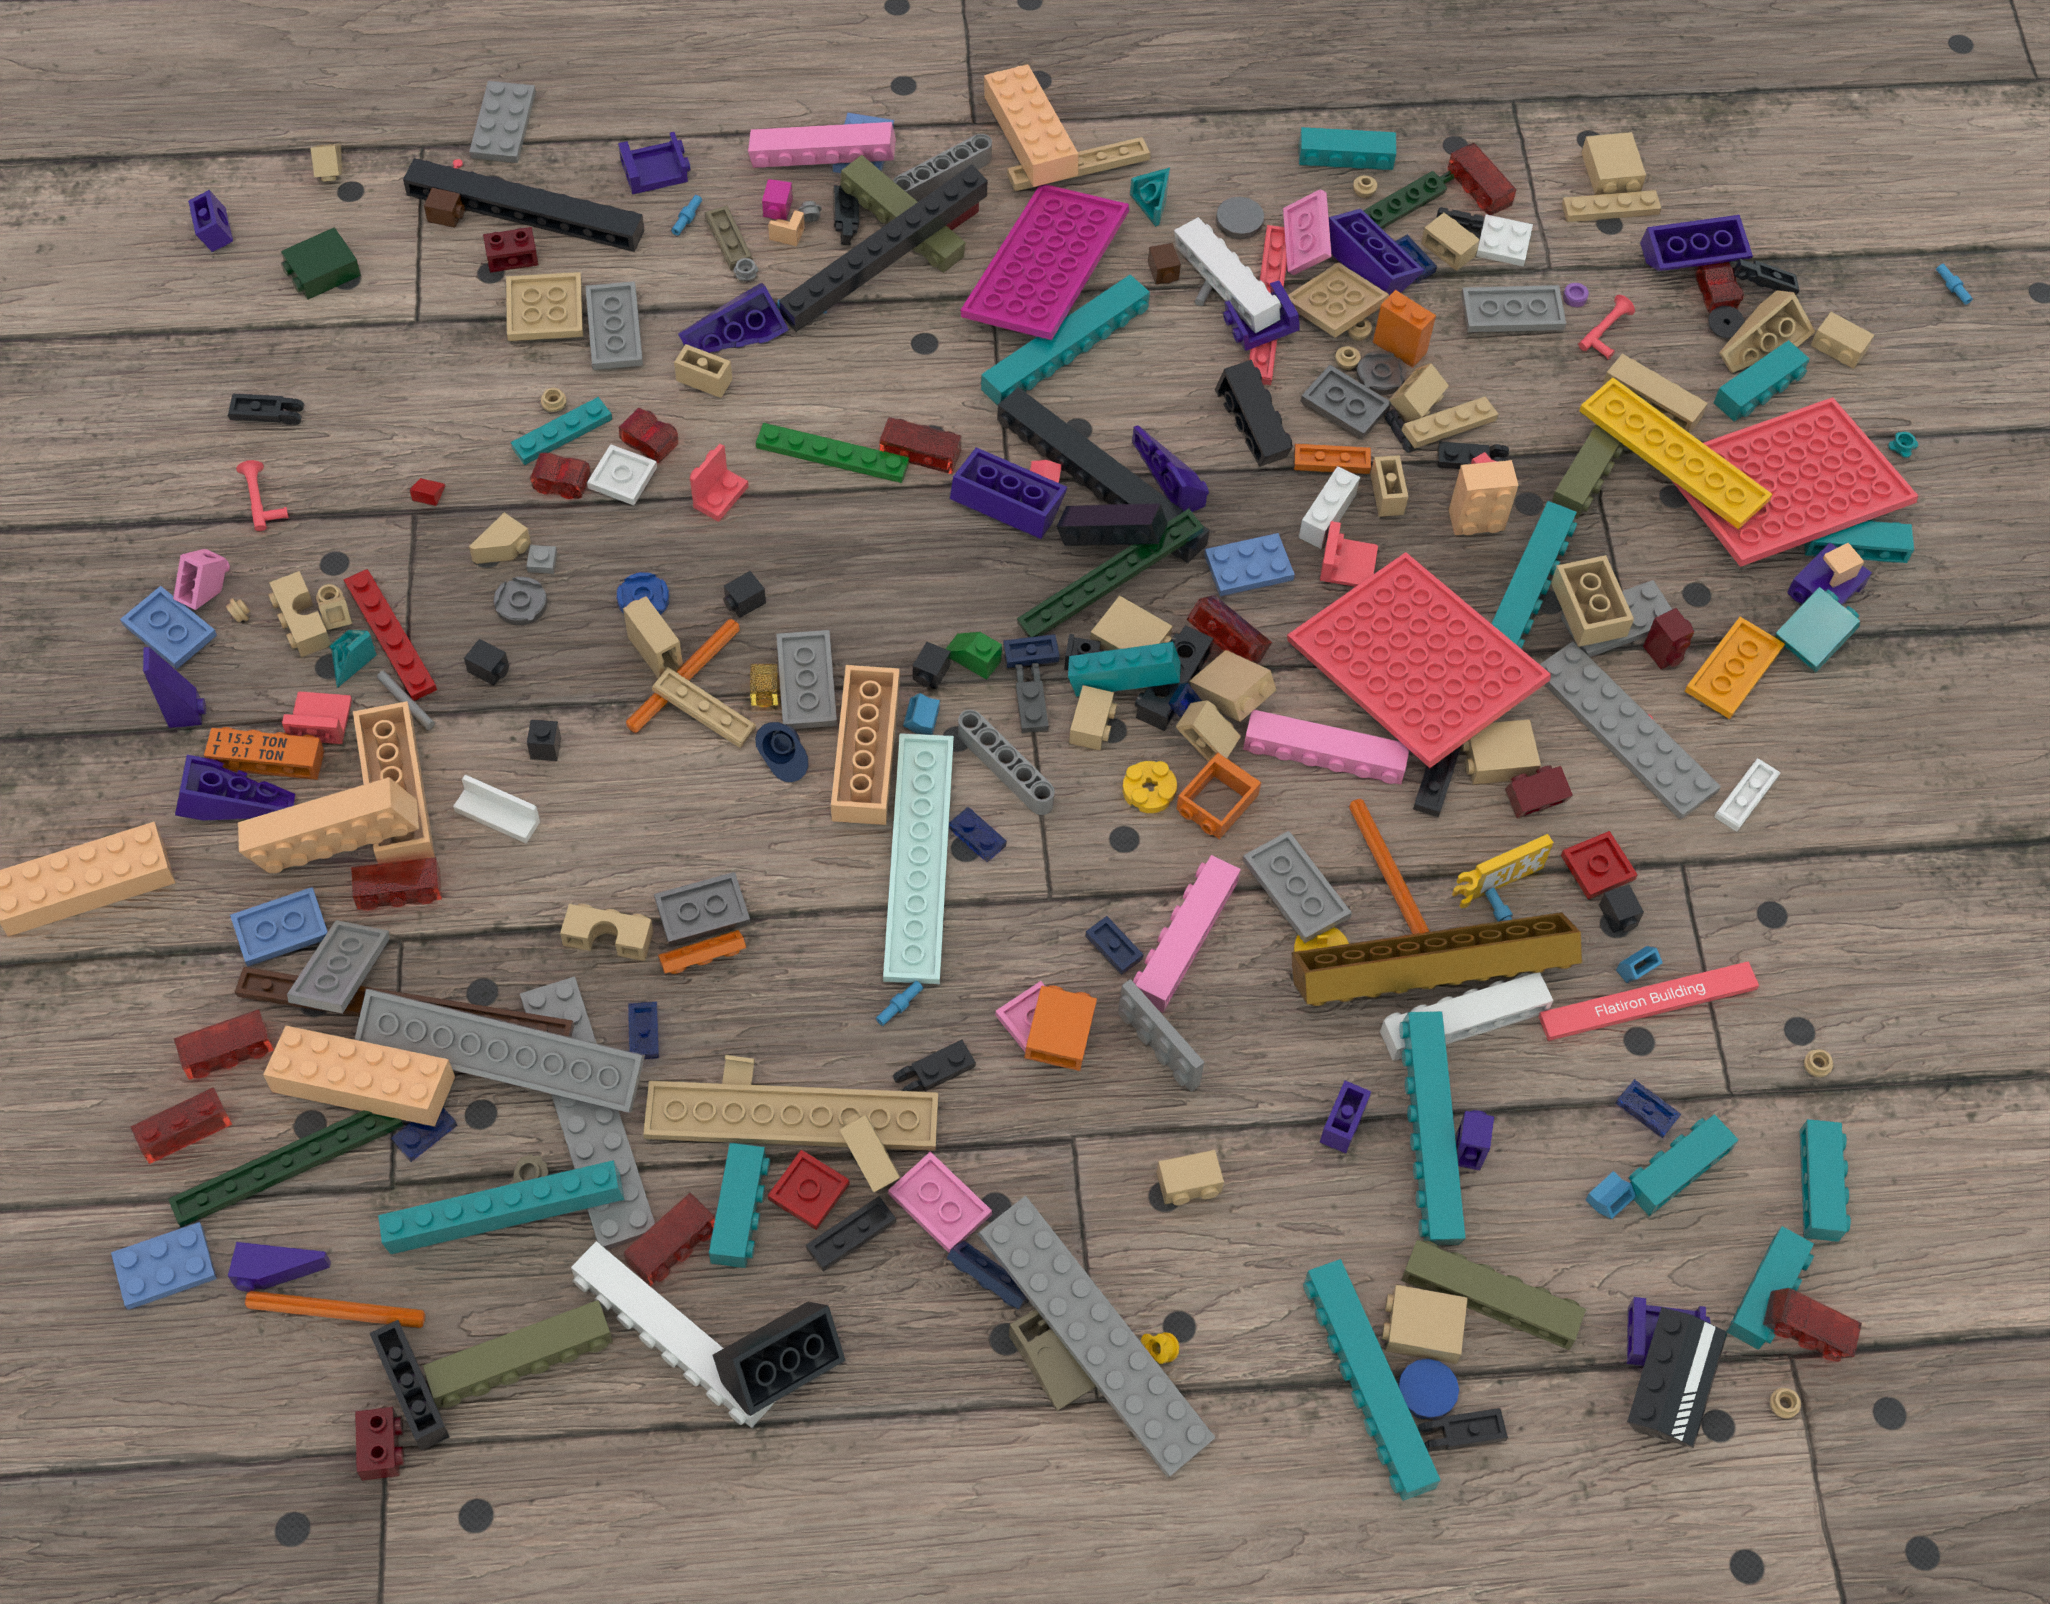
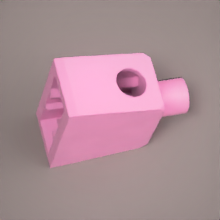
(199, 577)

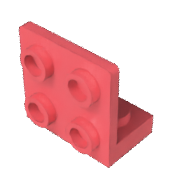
(714, 486)
(1347, 560)
(319, 716)

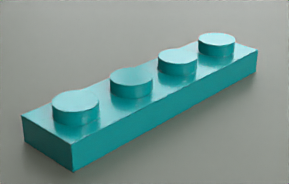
(561, 430)

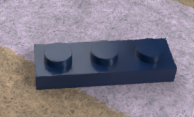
(988, 1273)

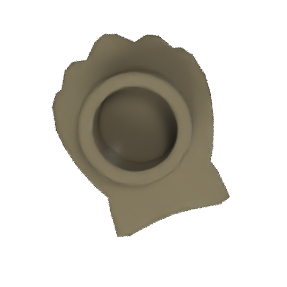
(529, 1168)

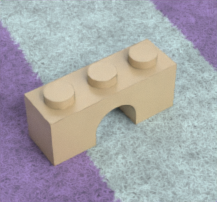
(306, 631)
(586, 923)

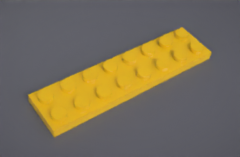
(1675, 453)

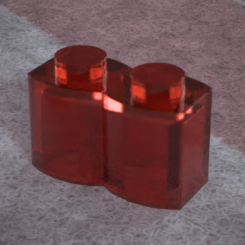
(1718, 286)
(648, 435)
(560, 475)

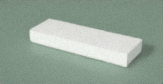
(1747, 794)

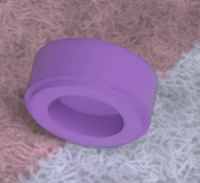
(1575, 295)

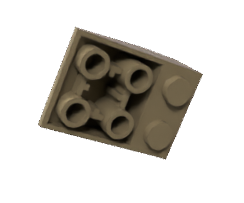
(1049, 1360)

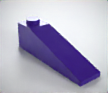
(1174, 477)

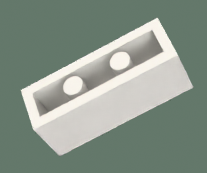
(1329, 506)

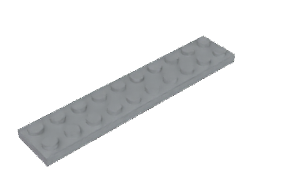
(503, 1050)
(594, 1131)
(1096, 1336)

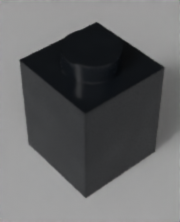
(744, 594)
(487, 662)
(931, 665)
(544, 740)
(1621, 909)

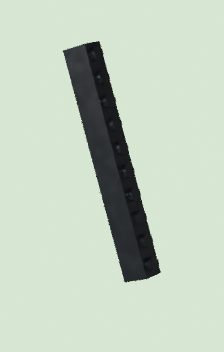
(528, 205)
(883, 248)
(1086, 461)

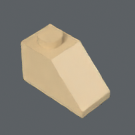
(327, 161)
(500, 541)

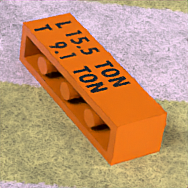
(266, 752)

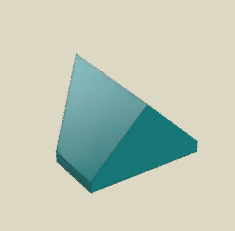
(1151, 193)
(351, 653)

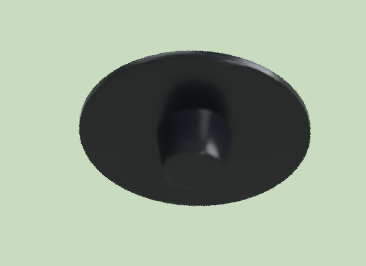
(1725, 321)

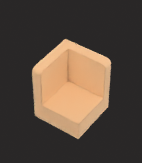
(787, 231)
(1844, 563)

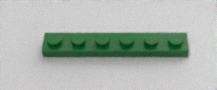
(832, 452)

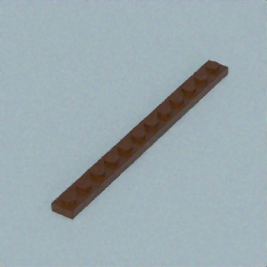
(274, 986)

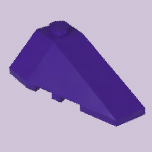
(740, 322)
(174, 694)
(220, 794)

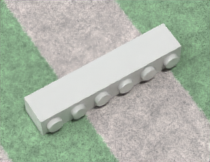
(1227, 274)
(1478, 1010)

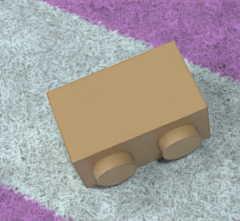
(1450, 241)
(1842, 340)
(703, 371)
(1419, 393)
(1389, 485)
(1092, 717)
(1208, 730)
(1190, 1177)

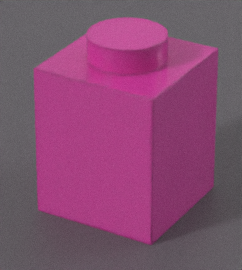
(777, 199)

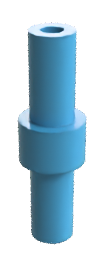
(686, 215)
(1954, 284)
(1501, 911)
(899, 1003)

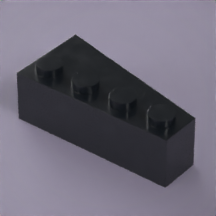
(1254, 412)

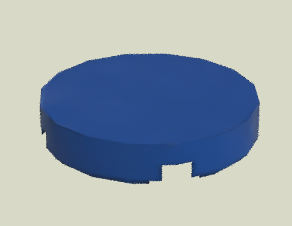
(642, 585)
(1429, 1389)

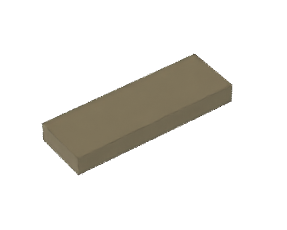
(727, 235)

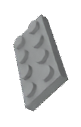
(502, 122)
(1513, 308)
(614, 325)
(1645, 604)
(806, 679)
(1297, 886)
(338, 966)
(1157, 1032)

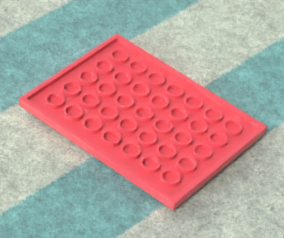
(1819, 475)
(1418, 659)

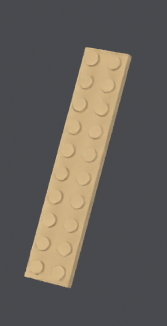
(786, 1114)

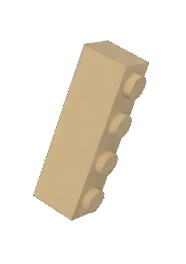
(1659, 392)

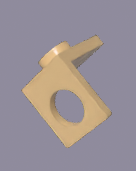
(738, 1070)

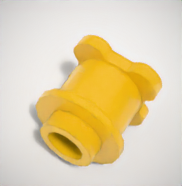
(1162, 1347)

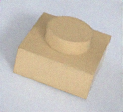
(335, 613)

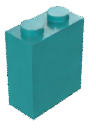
(1818, 628)

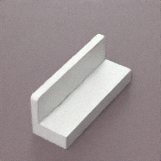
(497, 809)

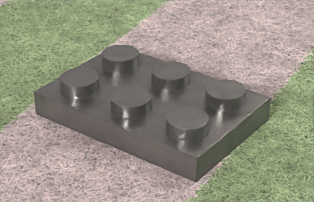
(1345, 402)
(702, 909)

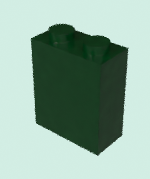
(320, 263)

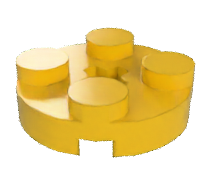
(1149, 772)

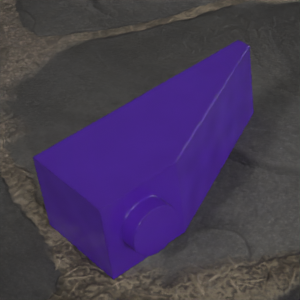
(267, 1266)

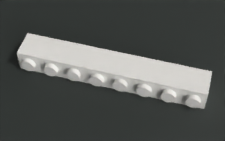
(658, 1324)

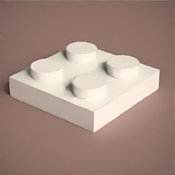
(1504, 240)
(622, 474)

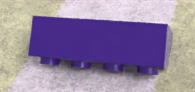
(1695, 243)
(1371, 252)
(1007, 492)

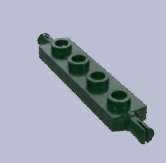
(1408, 198)

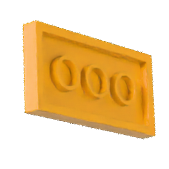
(1734, 667)

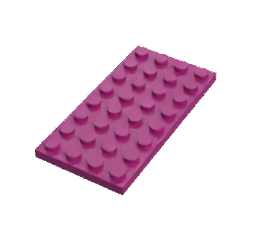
(1045, 261)

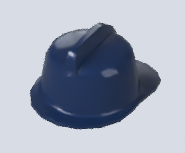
(782, 751)

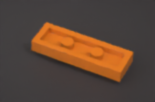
(1327, 458)
(702, 952)

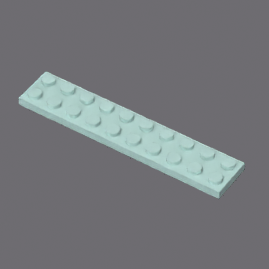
(918, 859)

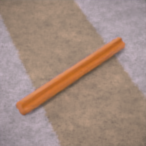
(687, 670)
(1388, 867)
(334, 1309)

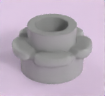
(811, 211)
(745, 269)

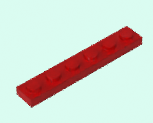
(390, 635)

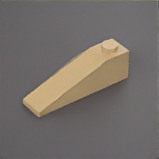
(1767, 328)

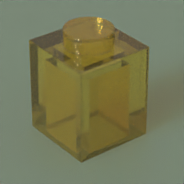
(764, 684)

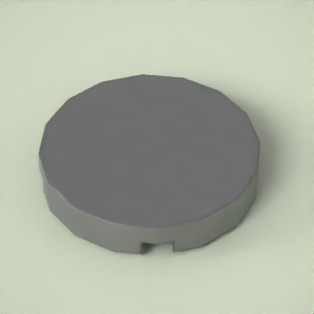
(1240, 217)
(1381, 372)
(520, 601)

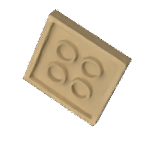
(1337, 299)
(544, 306)

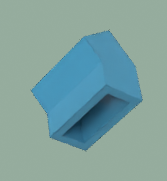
(922, 714)
(1648, 954)
(1611, 1195)

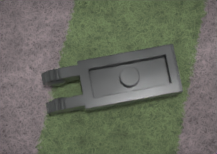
(1031, 701)

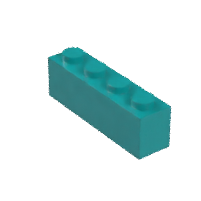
(1347, 148)
(1761, 381)
(1871, 541)
(1125, 668)
(1681, 1164)
(1824, 1180)
(738, 1205)
(1777, 1271)

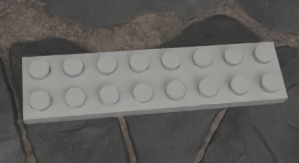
(1628, 731)

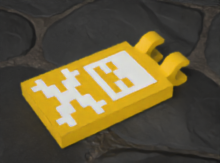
(1503, 869)

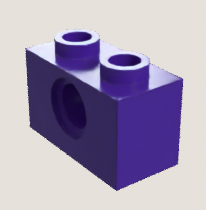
(210, 221)
(1345, 1116)
(1474, 1139)

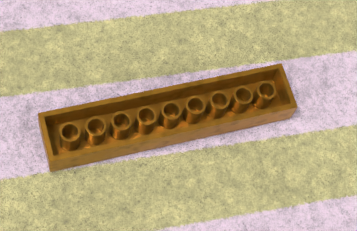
(1436, 958)

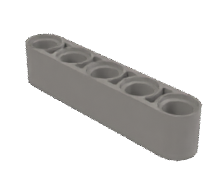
(938, 170)
(1003, 751)

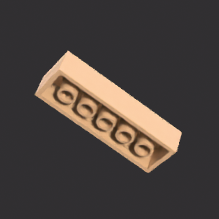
(1031, 125)
(865, 745)
(390, 750)
(328, 825)
(83, 878)
(359, 1075)

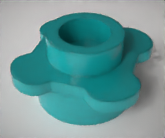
(1903, 444)

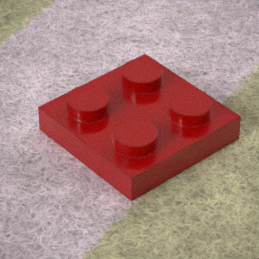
(1599, 865)
(808, 1189)

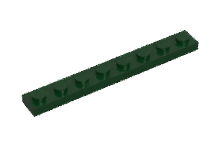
(1108, 576)
(280, 1165)

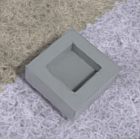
(541, 559)

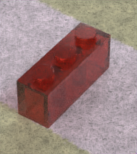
(1481, 179)
(922, 444)
(1228, 629)
(396, 883)
(223, 1045)
(181, 1125)
(670, 1240)
(1812, 1324)

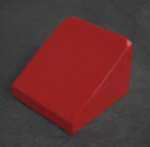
(427, 491)

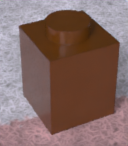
(444, 207)
(1164, 263)

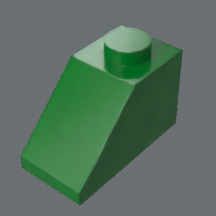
(976, 652)

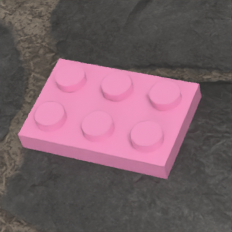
(1307, 232)
(940, 1202)

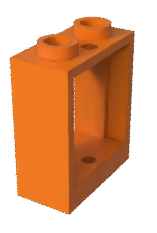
(1231, 776)

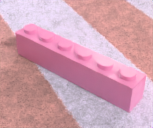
(821, 144)
(1326, 747)
(1187, 931)

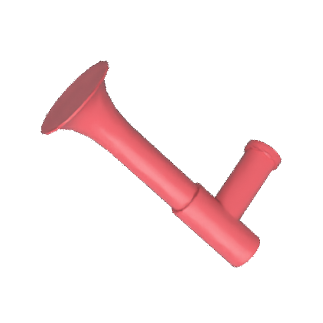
(1622, 307)
(250, 470)

